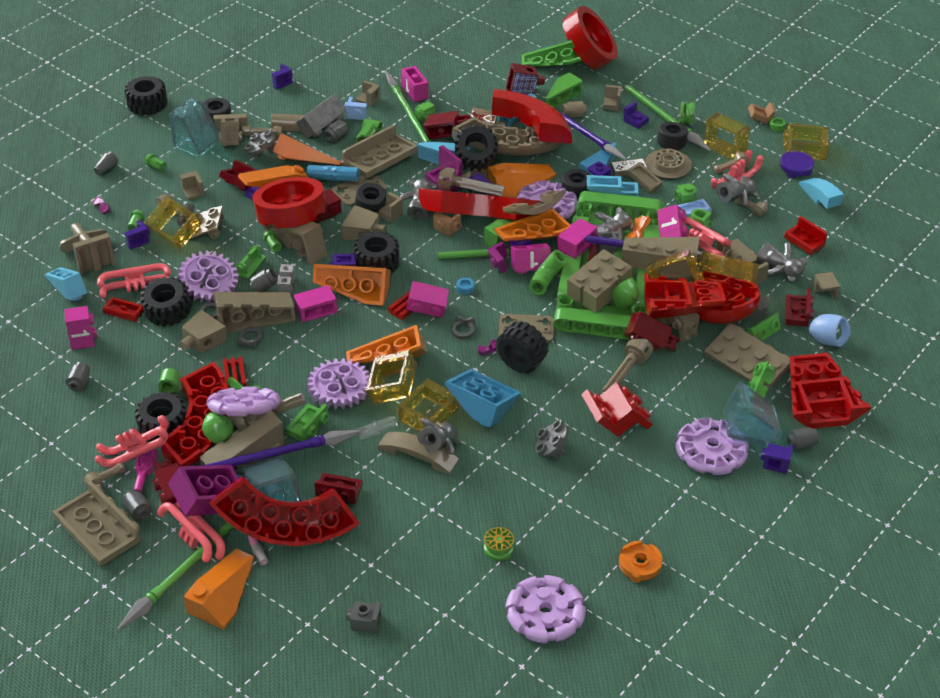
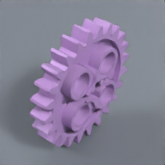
(200, 268)
(327, 389)

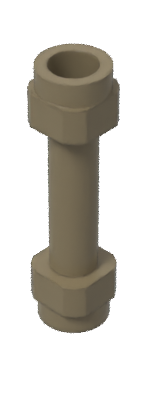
(247, 130)

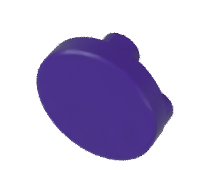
(796, 164)

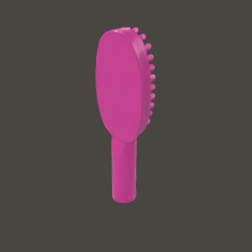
(144, 465)

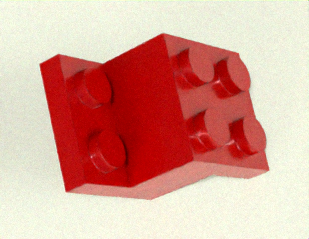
(617, 409)

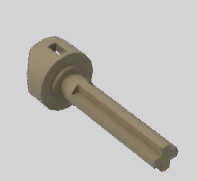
(466, 183)
(634, 355)
(285, 404)

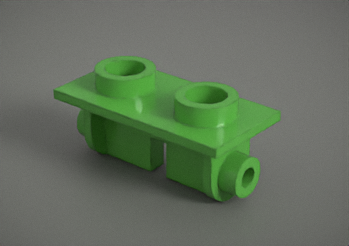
(250, 262)
(766, 327)
(762, 373)

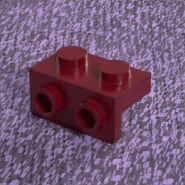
(231, 175)
(798, 309)
(346, 487)

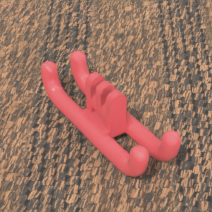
(738, 169)
(706, 236)
(133, 277)
(134, 444)
(193, 529)

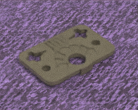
(350, 188)
(535, 320)

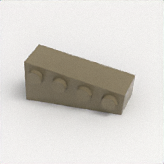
(305, 239)
(642, 251)
(253, 309)
(259, 436)

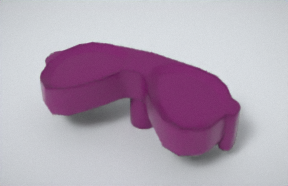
(104, 207)
(482, 350)

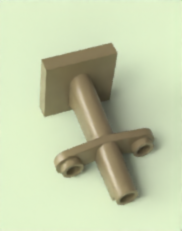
(90, 248)

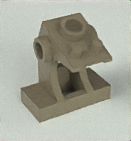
(230, 128)
(685, 324)

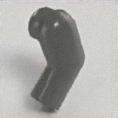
(182, 219)

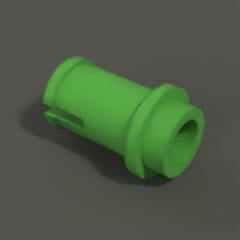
(152, 160)
(135, 216)
(271, 238)

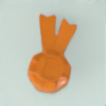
(639, 226)

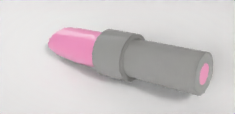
(258, 551)

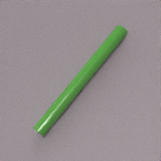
(465, 254)

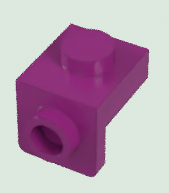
(496, 256)

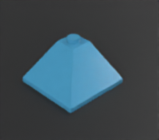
(482, 396)

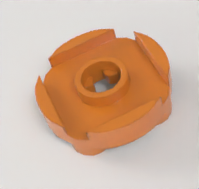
(640, 571)

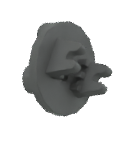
(260, 142)
(552, 439)

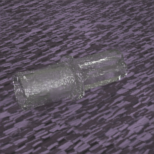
(377, 427)

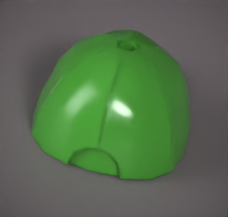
(625, 294)
(217, 427)

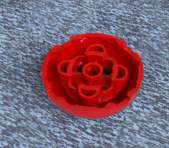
(736, 306)

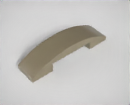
(548, 201)
(409, 444)

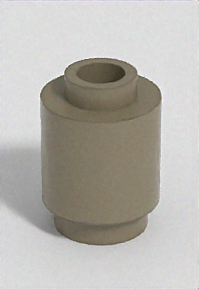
(574, 109)

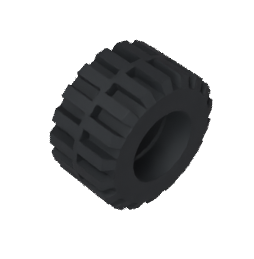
(145, 95)
(477, 134)
(377, 251)
(168, 290)
(521, 347)
(160, 404)

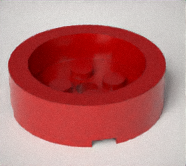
(590, 37)
(289, 202)

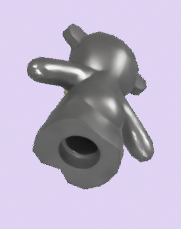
(732, 189)
(415, 209)
(620, 222)
(781, 262)
(436, 435)

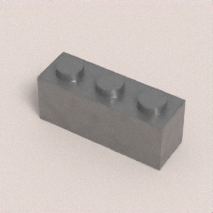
(321, 116)

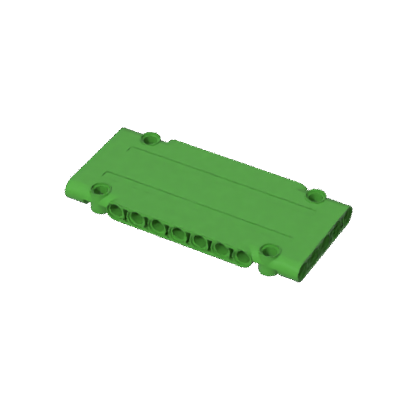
(608, 321)

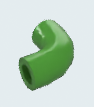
(546, 272)

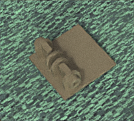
(211, 222)
(736, 250)

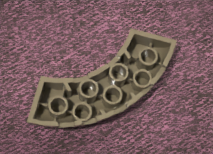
(510, 139)

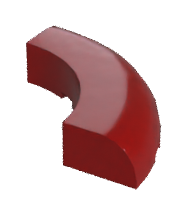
(547, 121)
(470, 203)
(188, 440)
(283, 521)

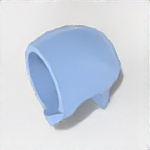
(825, 328)

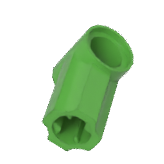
(369, 128)

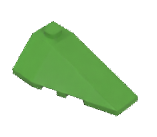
(555, 55)

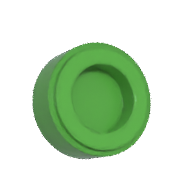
(777, 124)

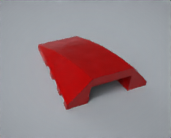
(677, 298)
(822, 393)

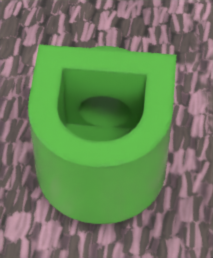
(423, 110)
(685, 193)
(701, 216)
(169, 381)

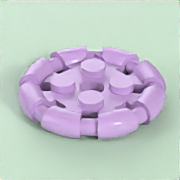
(565, 206)
(243, 401)
(707, 458)
(549, 598)

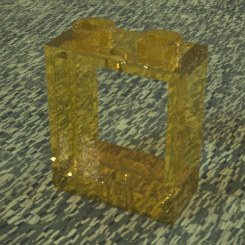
(807, 132)
(720, 146)
(168, 208)
(728, 266)
(652, 268)
(382, 366)
(434, 393)

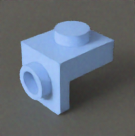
(355, 110)

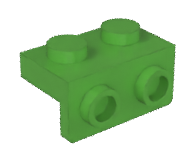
(307, 422)

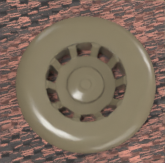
(668, 163)

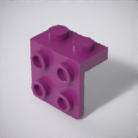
(446, 159)

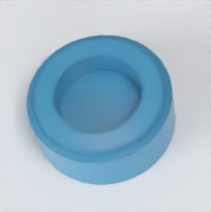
(465, 286)

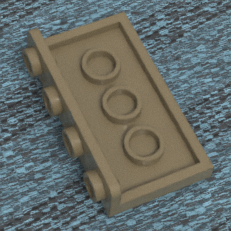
(378, 152)
(742, 352)
(98, 524)

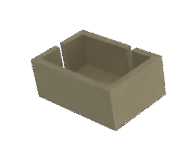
(598, 280)

